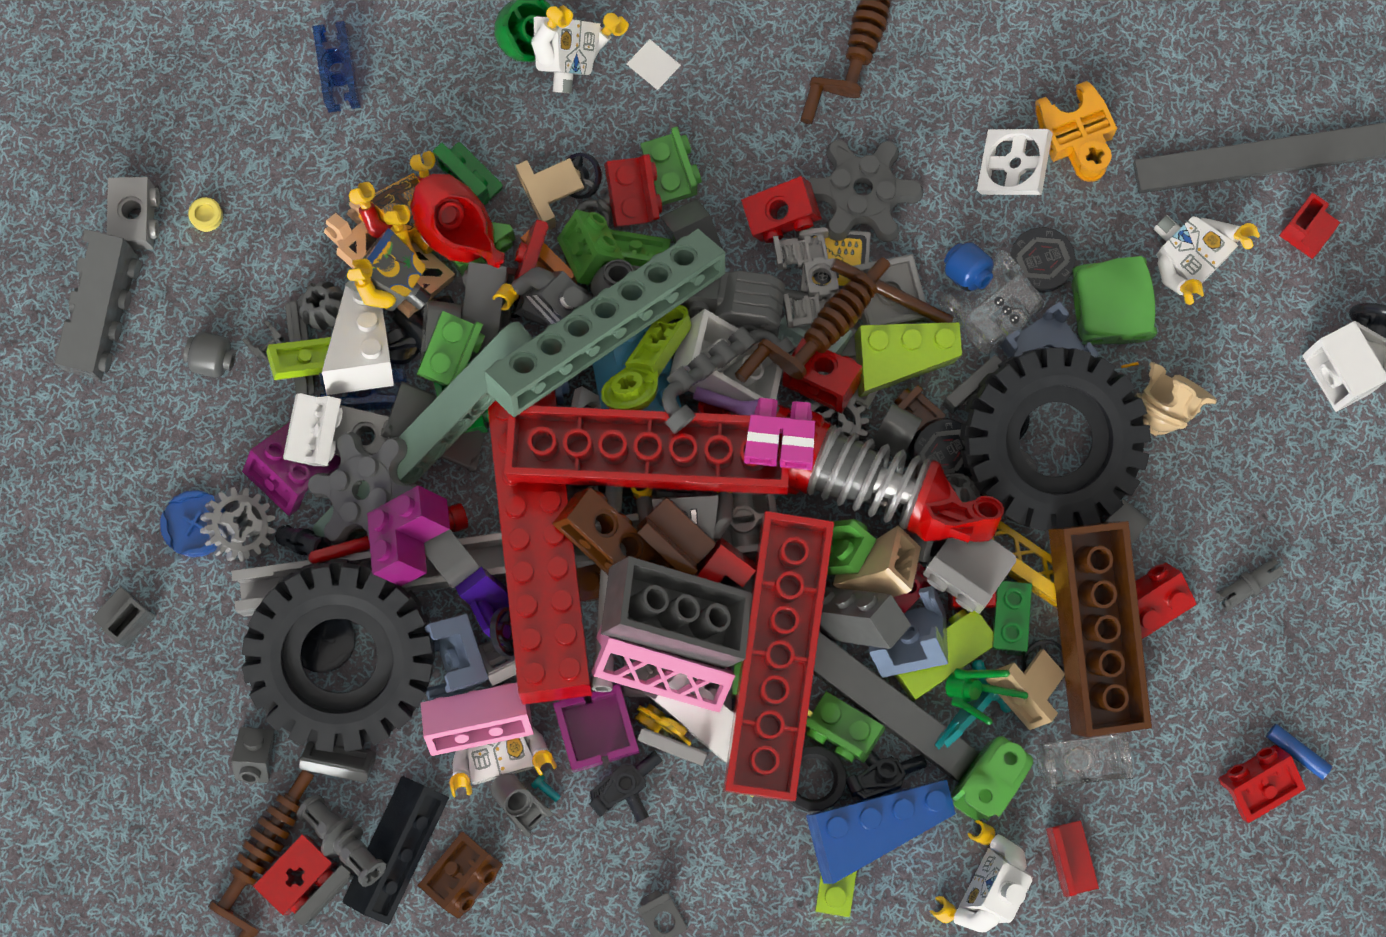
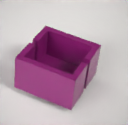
(596, 729)

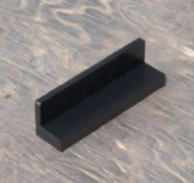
(400, 844)

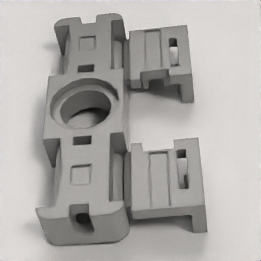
(815, 259)

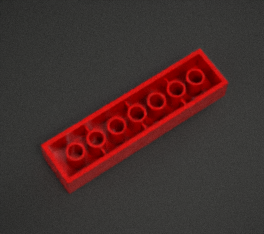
(636, 451)
(779, 657)

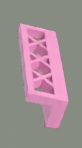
(675, 665)

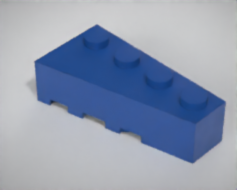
(867, 829)

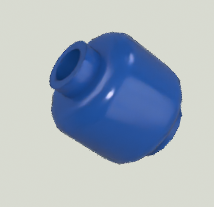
(969, 266)

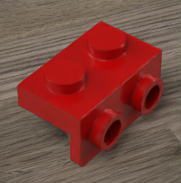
(1162, 597)

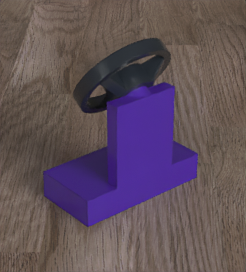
(490, 606)

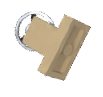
(557, 183)
(1037, 680)

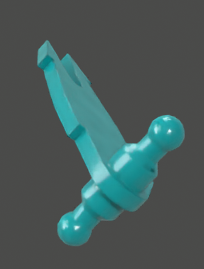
(963, 718)

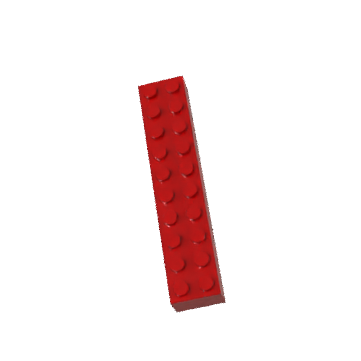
(539, 580)

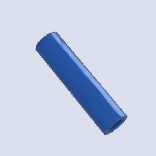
(1299, 751)

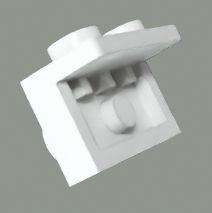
(313, 430)

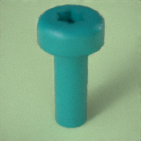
(538, 782)

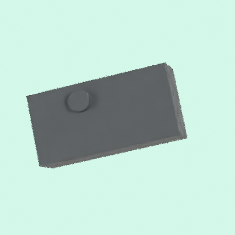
(676, 613)

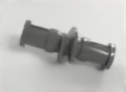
(341, 840)

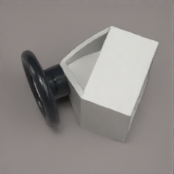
(1353, 358)

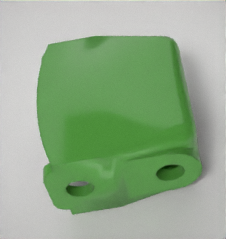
(1114, 301)
(992, 779)

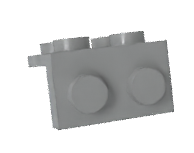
(970, 571)

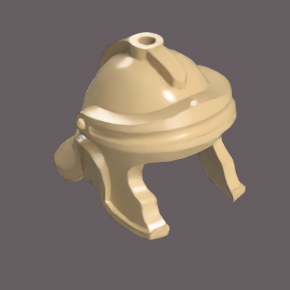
(1171, 401)

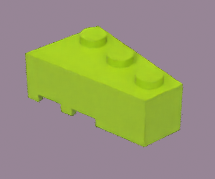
(903, 352)

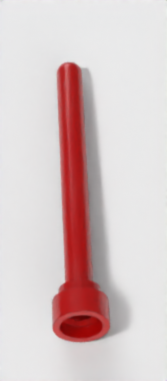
(457, 521)

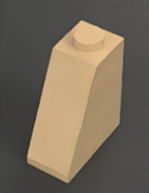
(888, 567)

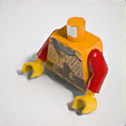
(399, 193)

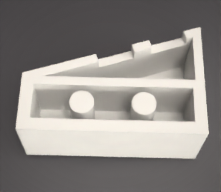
(358, 348)
(707, 726)

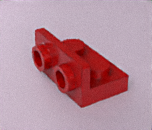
(633, 191)
(1263, 782)

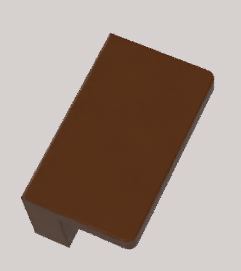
(675, 536)

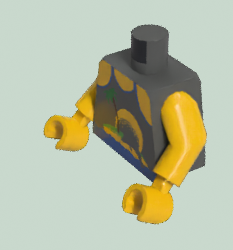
(390, 267)

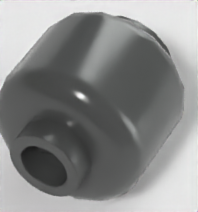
(209, 354)

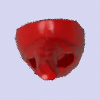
(454, 220)

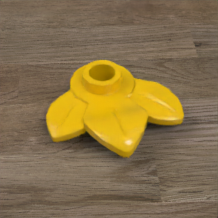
(655, 720)

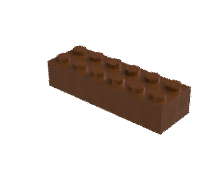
(1100, 628)

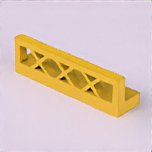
(1023, 573)

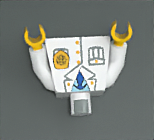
(570, 45)
(1197, 251)
(493, 759)
(995, 888)

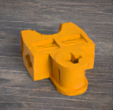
(1080, 132)

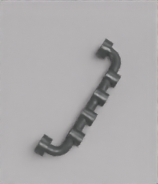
(703, 367)

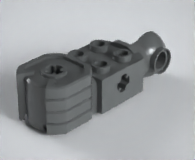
(736, 297)

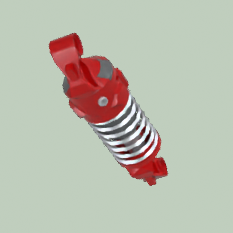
(856, 471)

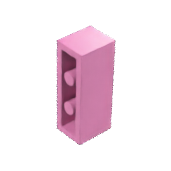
(475, 719)

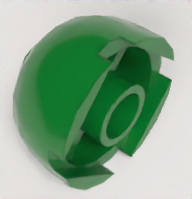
(516, 28)

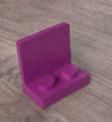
(279, 478)

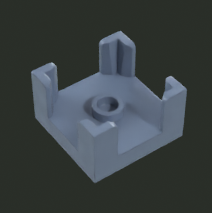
(1046, 333)
(922, 644)
(459, 655)

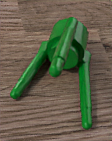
(965, 687)

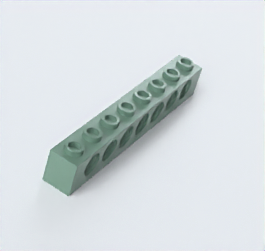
(604, 322)

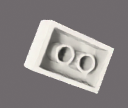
(705, 333)

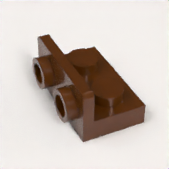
(460, 875)

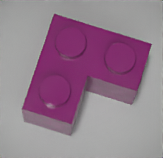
(400, 531)

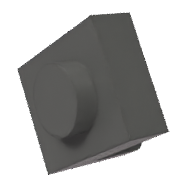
(253, 755)

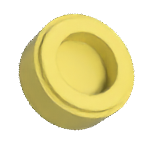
(205, 214)

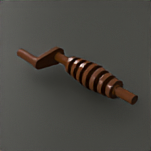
(866, 32)
(832, 322)
(259, 851)

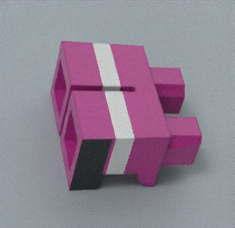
(765, 432)

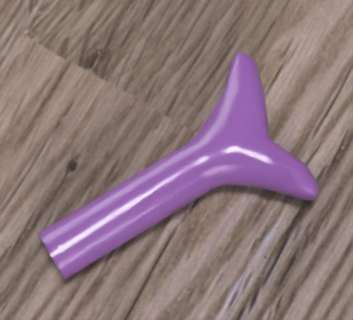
(725, 402)

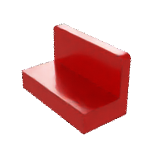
(1072, 858)

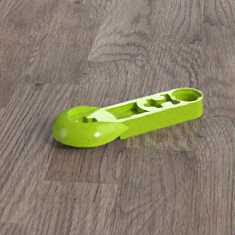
(638, 383)

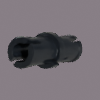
(300, 540)

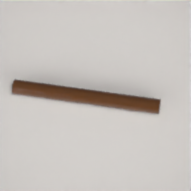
(895, 294)

